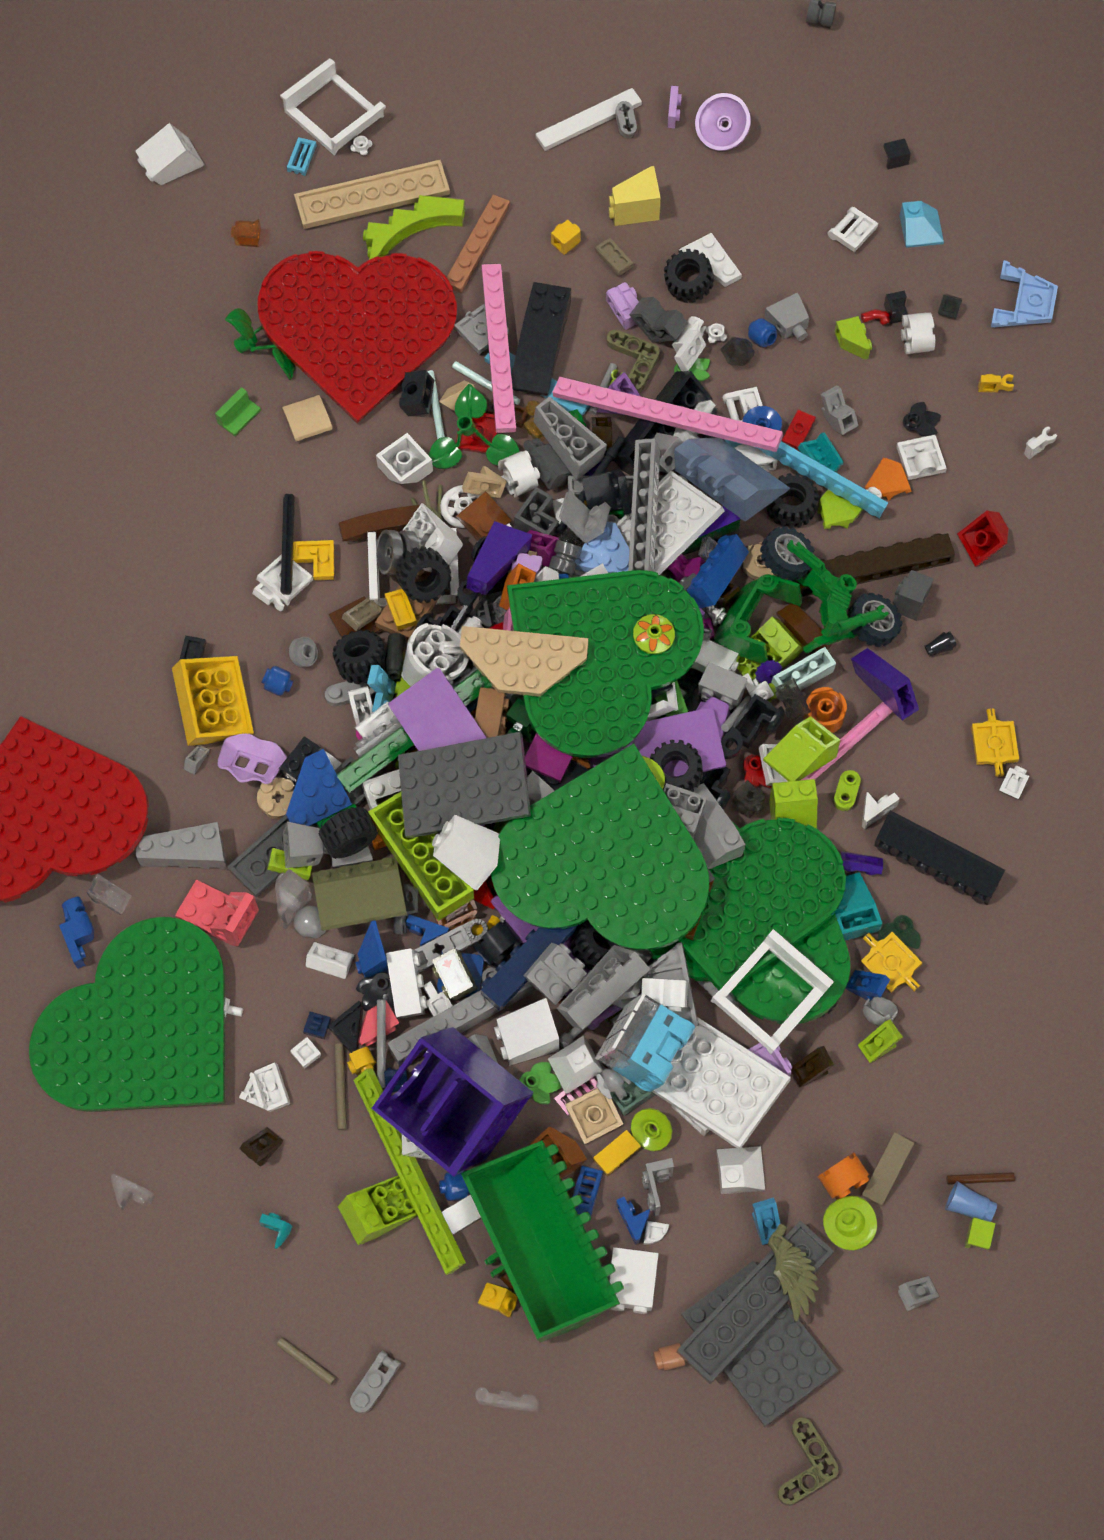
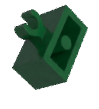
(519, 721)

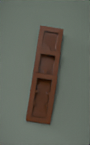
(390, 519)

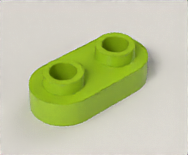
(847, 789)

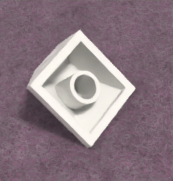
(575, 1064)
(740, 1170)

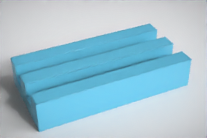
(303, 170)

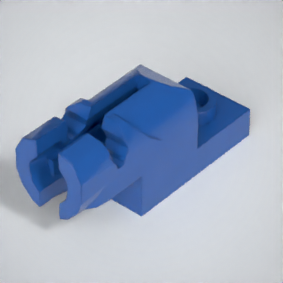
(76, 929)

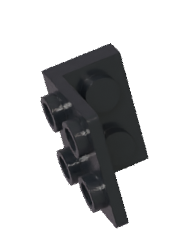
(608, 488)

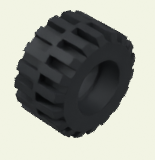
(692, 289)
(797, 514)
(433, 585)
(357, 653)
(684, 753)
(348, 832)
(586, 948)

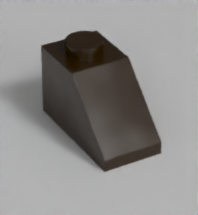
(603, 429)

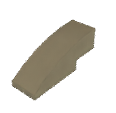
(888, 1169)

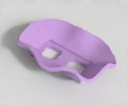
(256, 751)

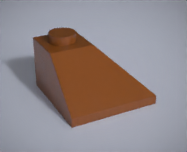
(481, 515)
(568, 1150)

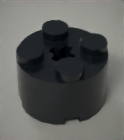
(498, 943)

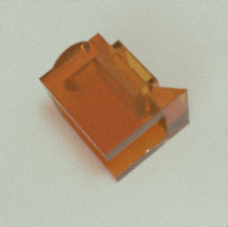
(246, 233)

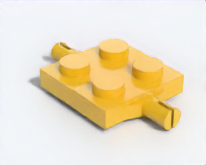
(995, 742)
(892, 959)

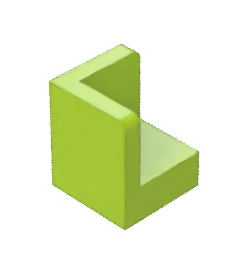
(980, 1233)

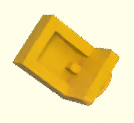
(498, 1299)

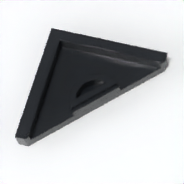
(347, 1027)

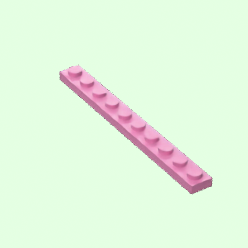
(498, 348)

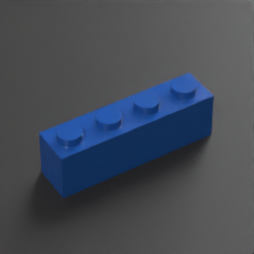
(717, 571)

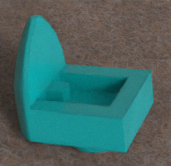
(275, 1223)

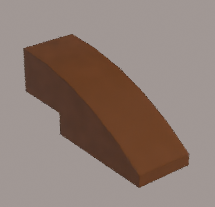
(800, 625)

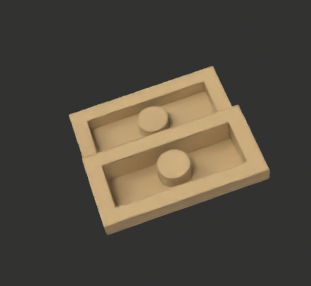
(307, 418)

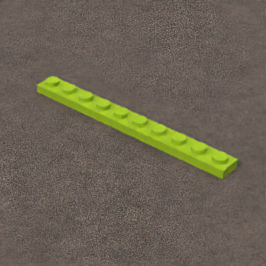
(412, 1179)

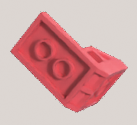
(218, 913)

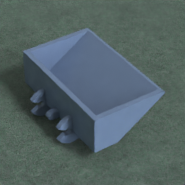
(727, 475)

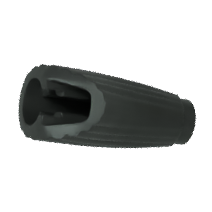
(395, 654)

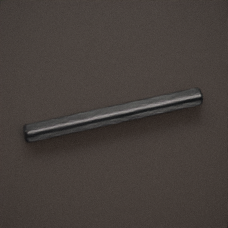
(287, 544)

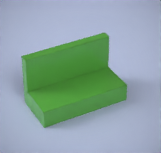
(237, 412)

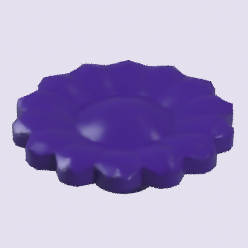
(767, 670)

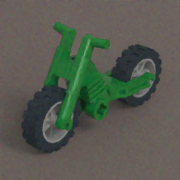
(832, 593)

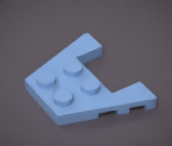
(1034, 299)

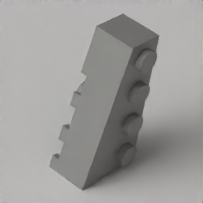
(185, 848)

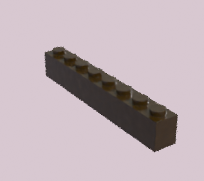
(890, 560)

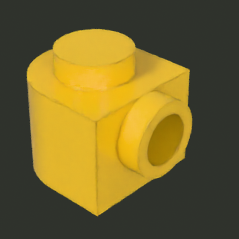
(361, 1060)

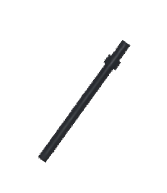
(610, 455)

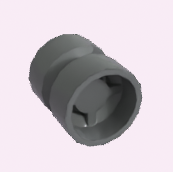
(821, 12)
(565, 557)

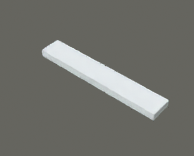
(585, 120)

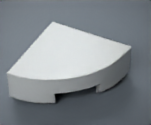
(655, 1232)

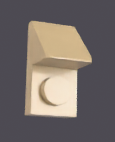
(485, 481)

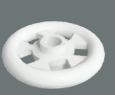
(448, 512)

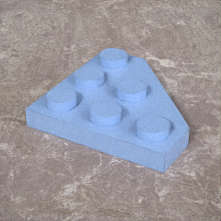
(607, 549)

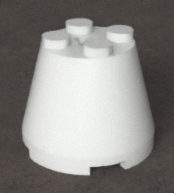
(424, 655)

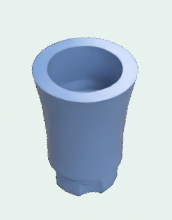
(969, 1203)

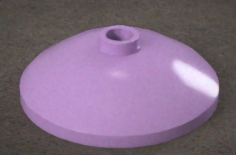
(714, 114)

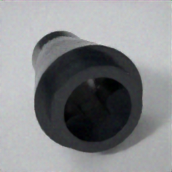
(942, 643)

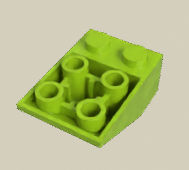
(780, 646)
(803, 750)
(377, 1209)

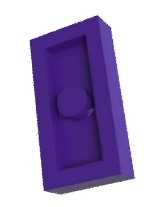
(867, 864)

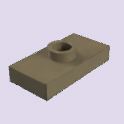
(614, 256)
(362, 614)

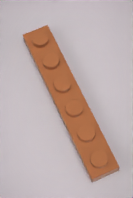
(477, 242)

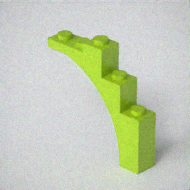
(427, 214)

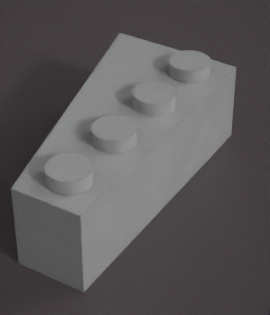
(569, 438)
(602, 986)

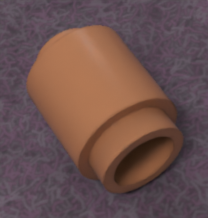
(668, 1358)

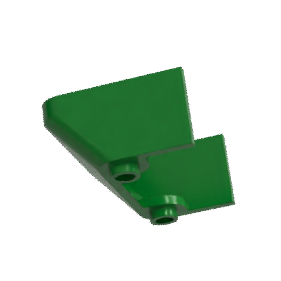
(735, 628)

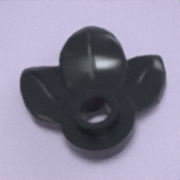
(924, 420)
(373, 992)

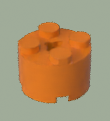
(833, 705)
(844, 1175)

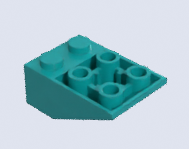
(857, 910)

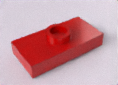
(798, 429)

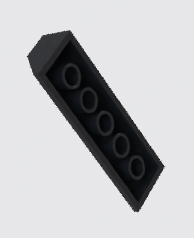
(681, 390)
(939, 858)

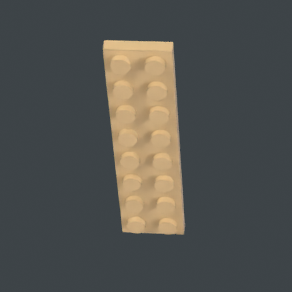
(371, 194)

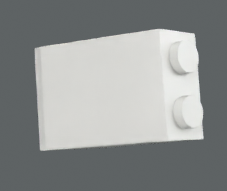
(168, 155)
(467, 850)
(527, 1033)

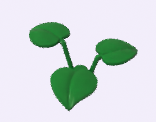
(248, 340)
(468, 406)

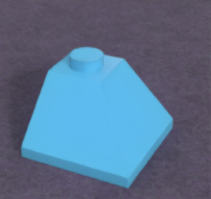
(920, 224)

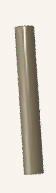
(306, 1361)

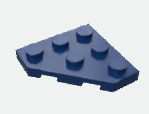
(316, 792)

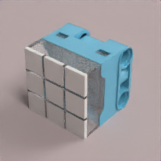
(645, 1042)

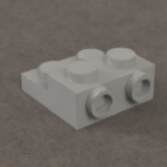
(555, 972)

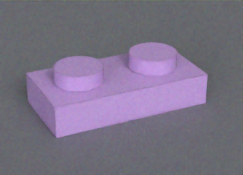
(674, 113)

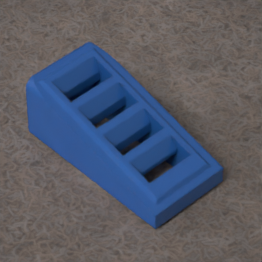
(588, 1203)

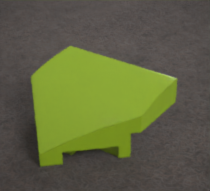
(837, 510)

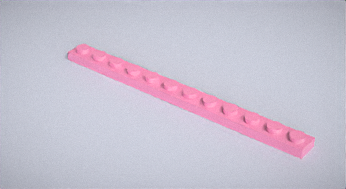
(668, 414)

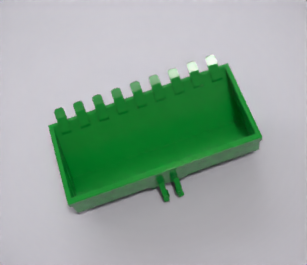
(542, 1240)

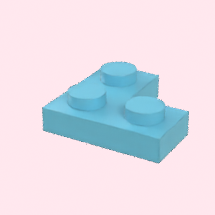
(382, 685)

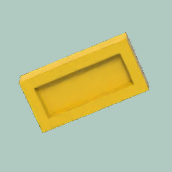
(400, 609)
(617, 1152)

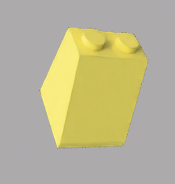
(636, 199)

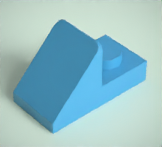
(765, 1218)

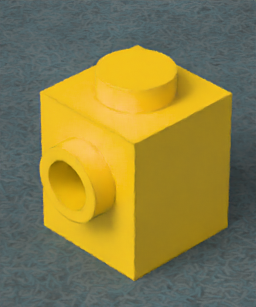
(565, 236)

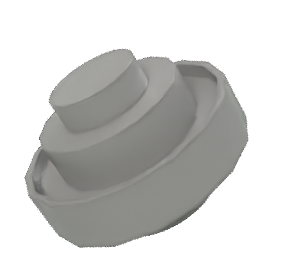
(303, 652)

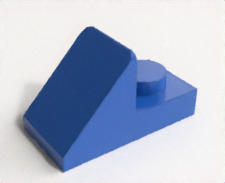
(429, 929)
(867, 984)
(634, 1224)

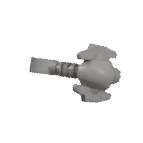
(611, 1082)

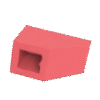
(369, 1027)

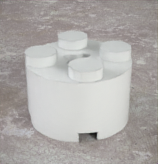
(918, 333)
(519, 473)

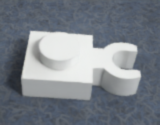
(268, 596)

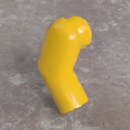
(477, 929)

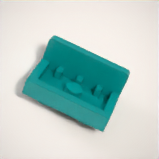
(822, 452)

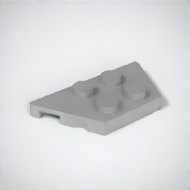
(674, 967)

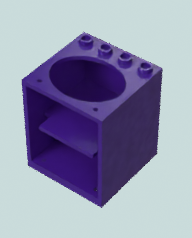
(453, 1102)

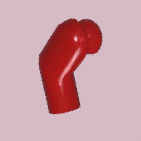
(876, 314)

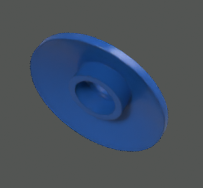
(764, 416)

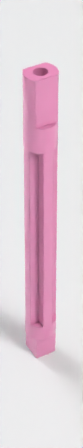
(855, 735)

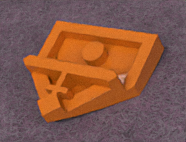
(889, 479)

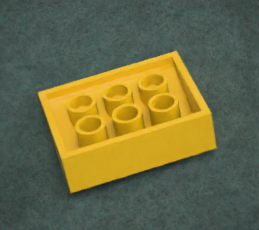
(211, 699)

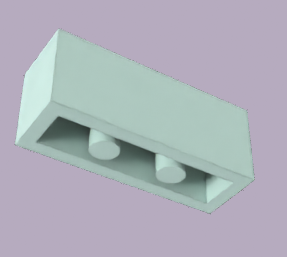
(807, 670)

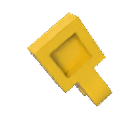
(993, 383)

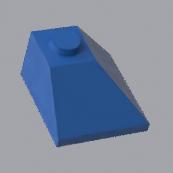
(371, 954)

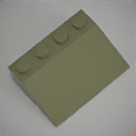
(359, 893)

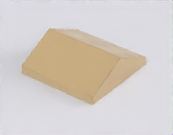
(593, 1115)

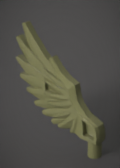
(793, 1272)

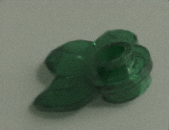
(908, 936)

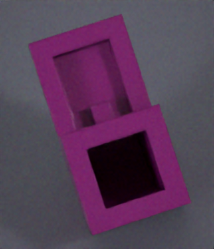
(685, 567)

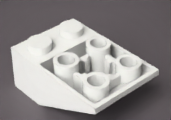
(434, 534)

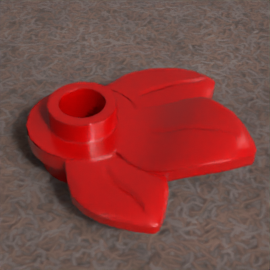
(754, 774)

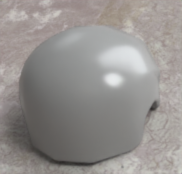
(308, 922)
(879, 1010)

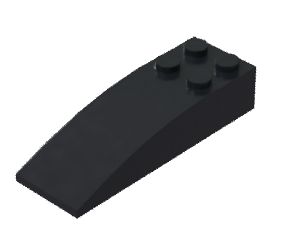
(540, 338)

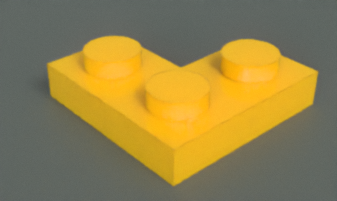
(319, 553)

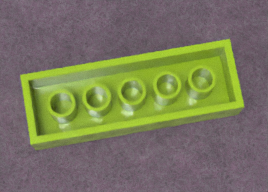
(435, 882)

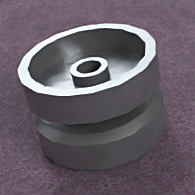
(392, 547)

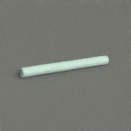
(477, 378)
(436, 410)

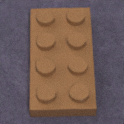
(386, 621)

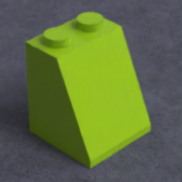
(795, 801)

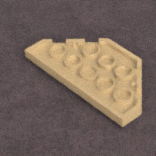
(522, 660)

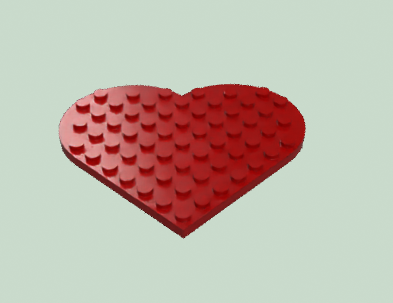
(355, 324)
(62, 809)

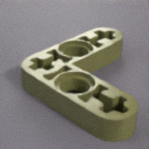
(642, 358)
(814, 1471)

